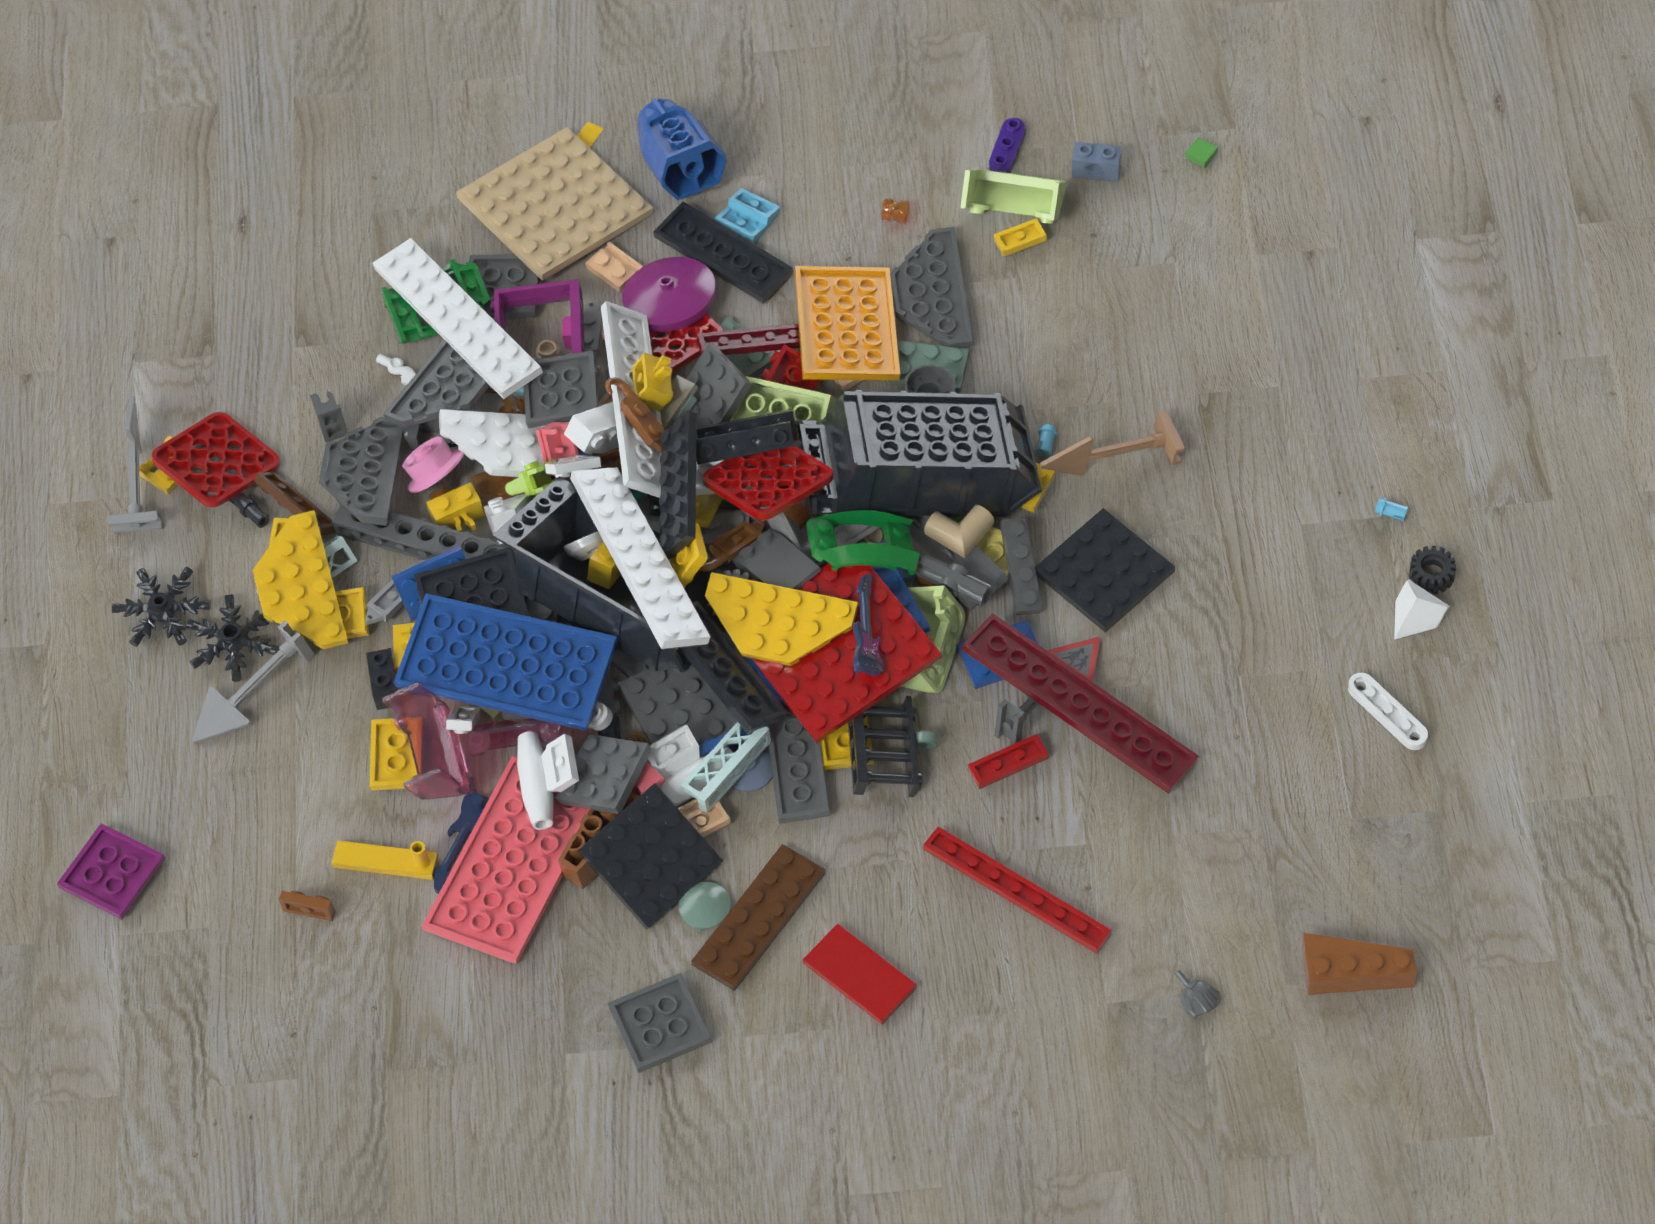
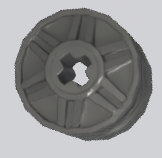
(929, 380)

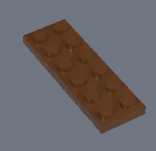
(758, 917)

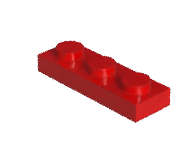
(1008, 761)

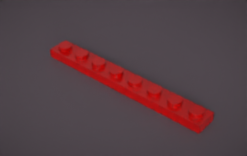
(1017, 889)

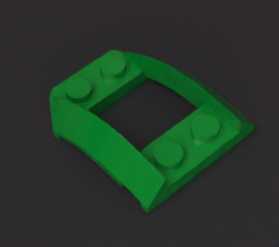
(405, 317)
(894, 553)

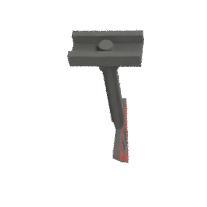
(1079, 656)

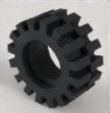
(1437, 558)

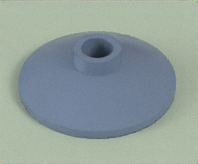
(756, 775)

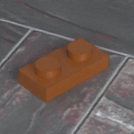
(305, 905)

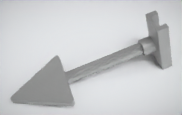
(136, 519)
(221, 715)

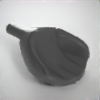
(1197, 996)

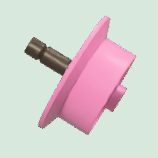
(431, 464)

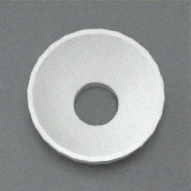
(584, 547)

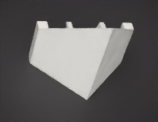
(1417, 611)

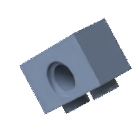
(1096, 162)

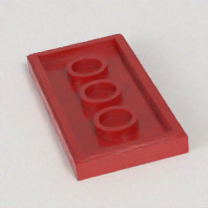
(859, 973)

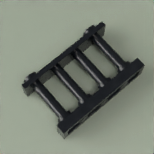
(745, 436)
(861, 754)

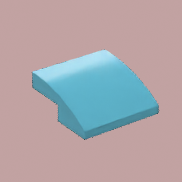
(748, 215)

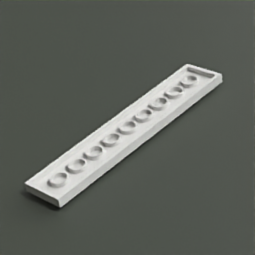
(457, 318)
(626, 341)
(640, 558)

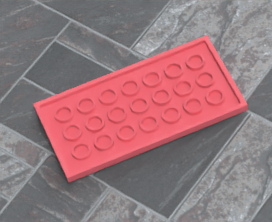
(503, 874)

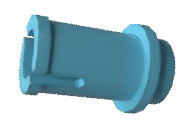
(1046, 440)
(1391, 509)

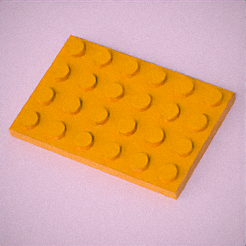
(846, 323)

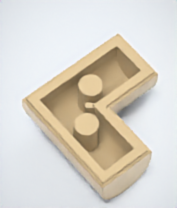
(960, 537)

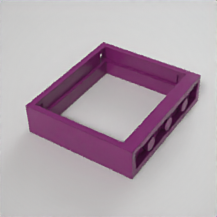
(544, 294)

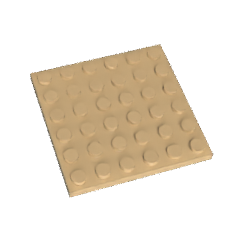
(554, 203)

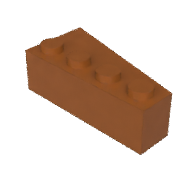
(570, 861)
(1354, 965)

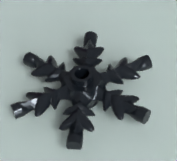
(161, 606)
(231, 638)

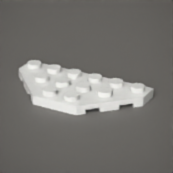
(493, 439)

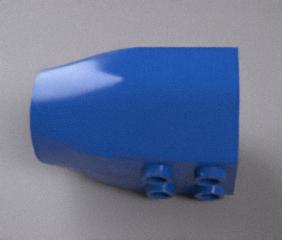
(679, 149)

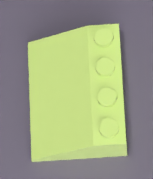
(772, 397)

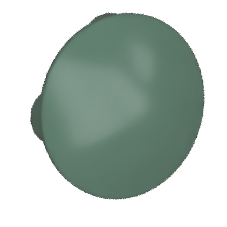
(704, 905)

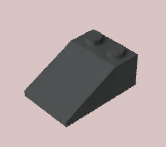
(775, 562)

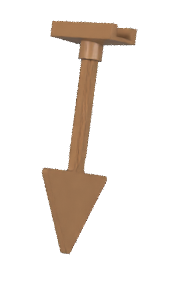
(1075, 458)

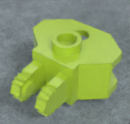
(531, 480)

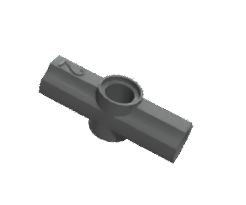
(955, 579)

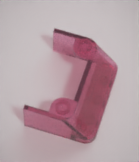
(504, 735)
(434, 748)

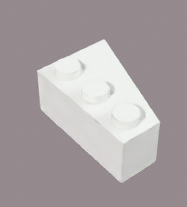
(594, 429)
(501, 511)

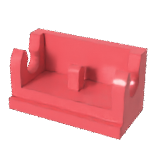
(554, 442)

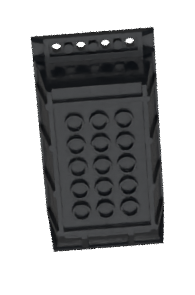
(922, 454)
(561, 581)

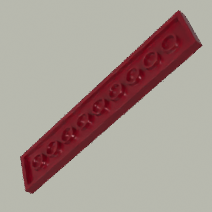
(1080, 703)

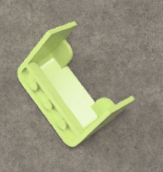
(1013, 194)

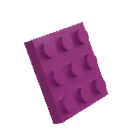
(111, 871)

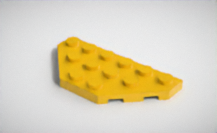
(298, 584)
(776, 620)

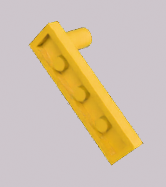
(386, 860)

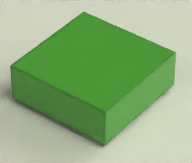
(1201, 152)

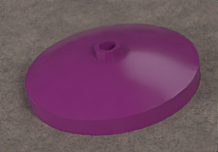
(671, 292)

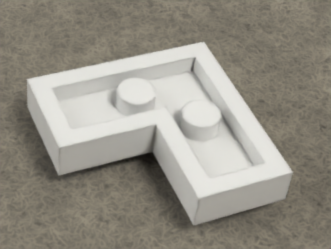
(573, 463)

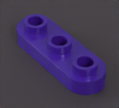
(1007, 153)

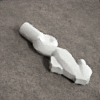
(396, 367)

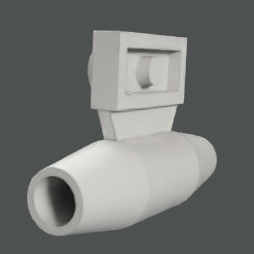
(676, 759)
(543, 774)

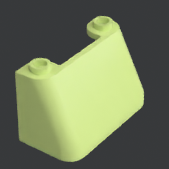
(946, 625)

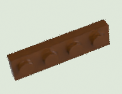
(291, 499)

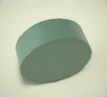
(926, 740)

